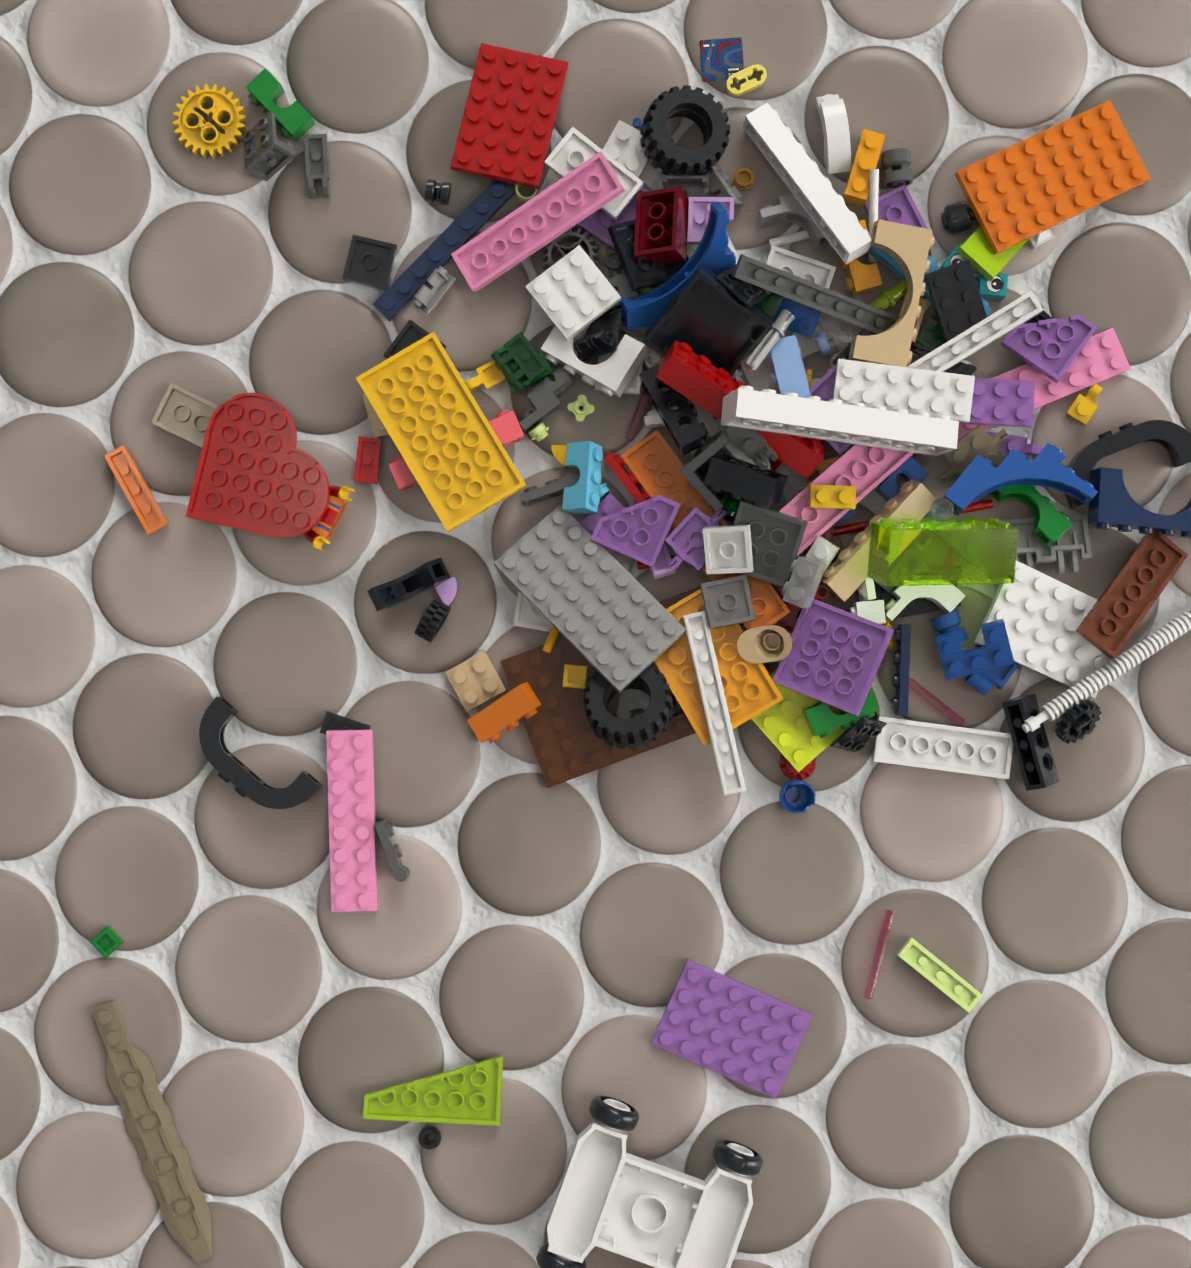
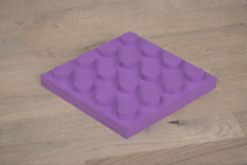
(834, 656)

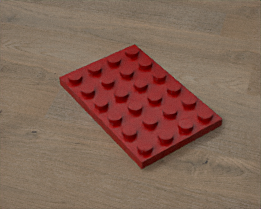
(509, 116)

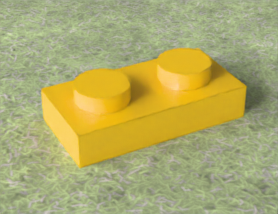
(832, 497)

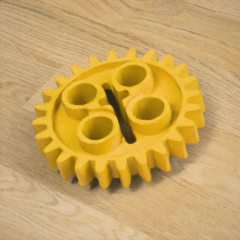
(223, 106)

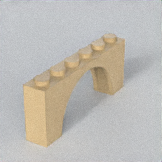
(910, 249)

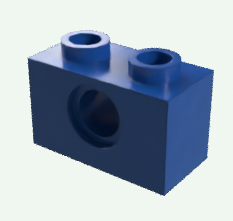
(909, 470)

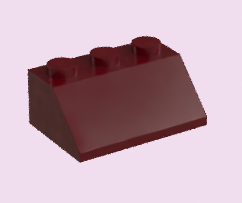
(661, 225)

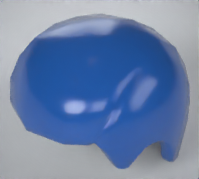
(797, 796)

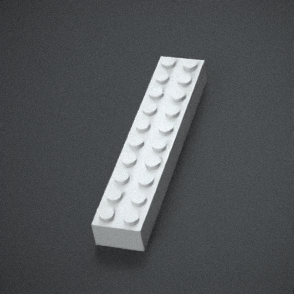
(839, 421)

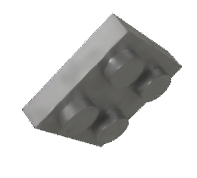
(728, 602)

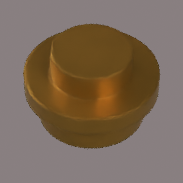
(743, 179)

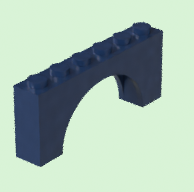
(1117, 509)

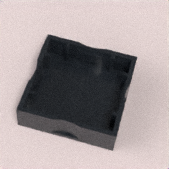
(710, 322)

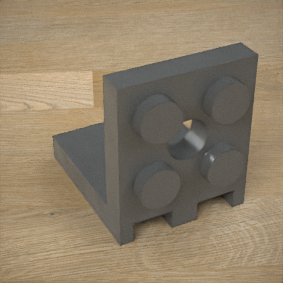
(696, 471)

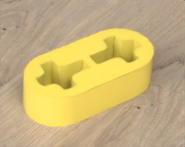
(748, 85)

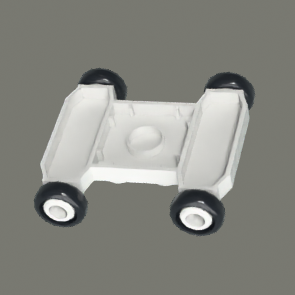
(643, 1206)

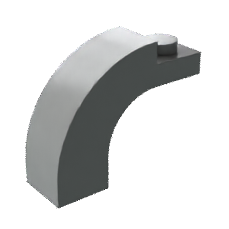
(791, 211)

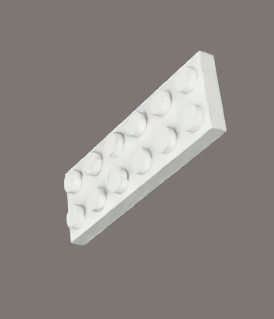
(904, 389)
(944, 748)

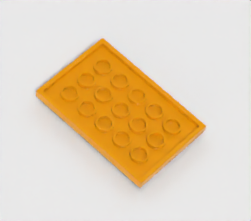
(745, 684)

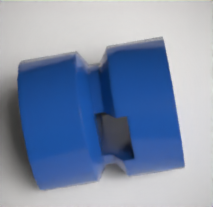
(948, 623)

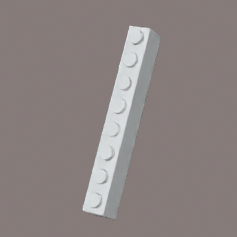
(807, 183)

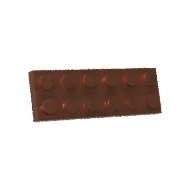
(1131, 593)

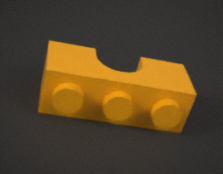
(865, 158)
(861, 277)

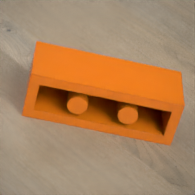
(504, 713)

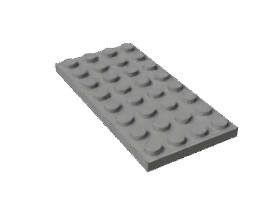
(589, 598)

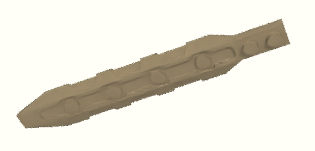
(155, 1136)

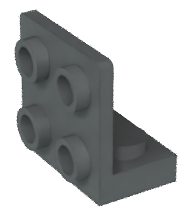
(263, 151)

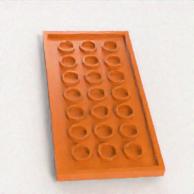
(1052, 176)

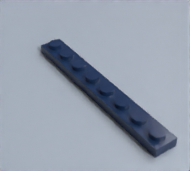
(440, 251)

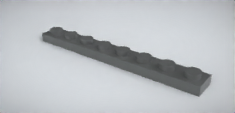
(812, 295)

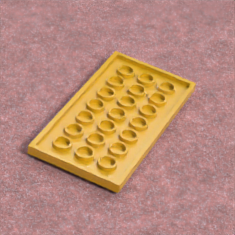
(441, 432)

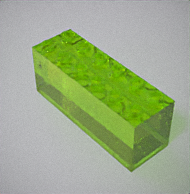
(942, 552)

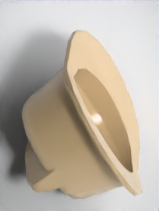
(764, 644)

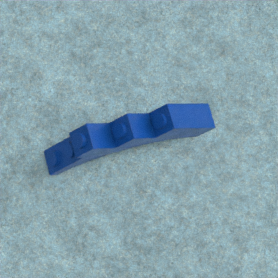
(712, 252)
(1015, 470)

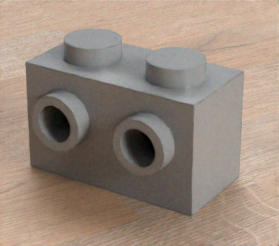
(803, 582)

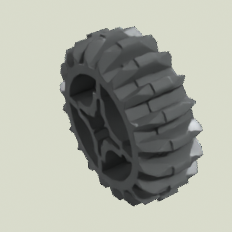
(563, 250)

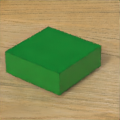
(107, 942)

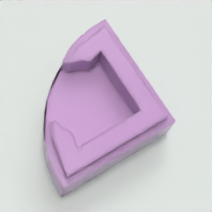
(447, 590)

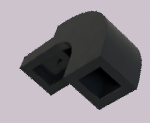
(409, 585)

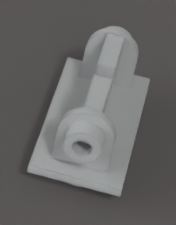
(719, 180)
(428, 298)

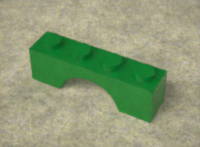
(1048, 521)

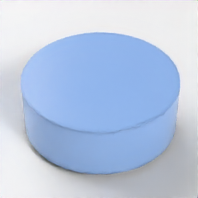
(823, 344)

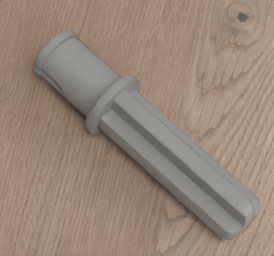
(770, 339)

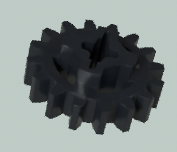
(1078, 721)

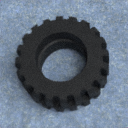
(699, 109)
(635, 730)

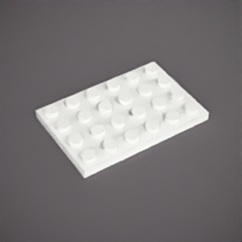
(1043, 624)

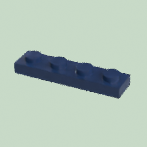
(901, 659)

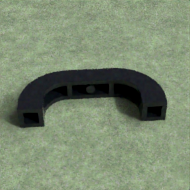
(1166, 433)
(233, 770)

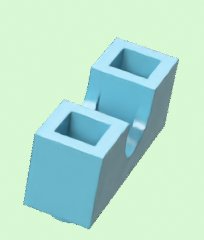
(584, 495)

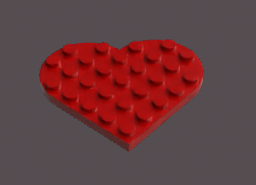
(255, 474)

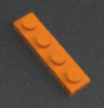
(136, 490)

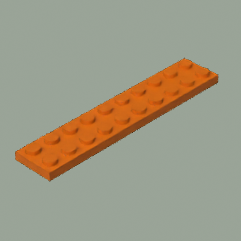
(660, 474)

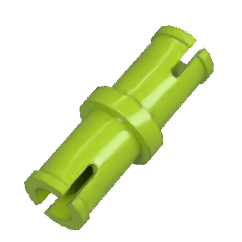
(889, 297)

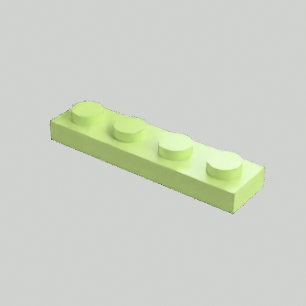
(939, 974)

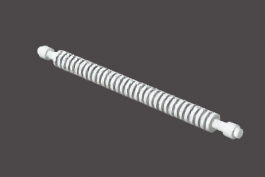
(1111, 671)

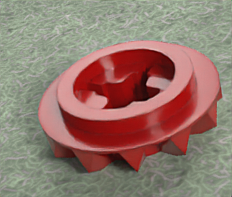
(791, 773)

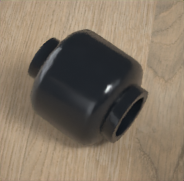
(957, 217)

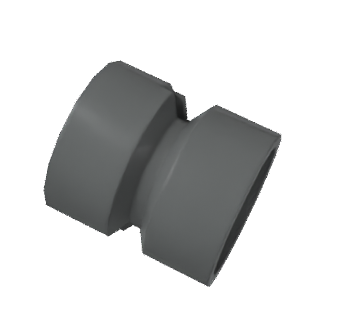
(893, 161)

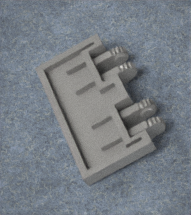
(1073, 540)

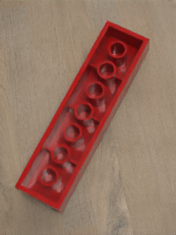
(706, 387)

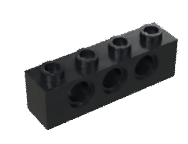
(685, 439)
(1032, 747)

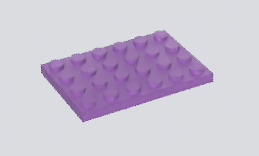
(731, 1028)

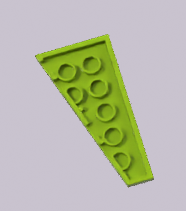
(453, 1096)

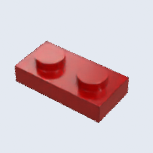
(367, 460)

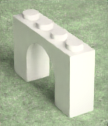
(610, 375)

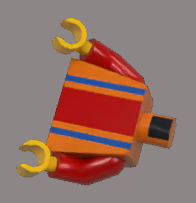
(324, 529)

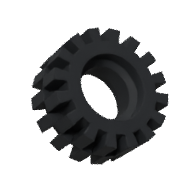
(432, 620)

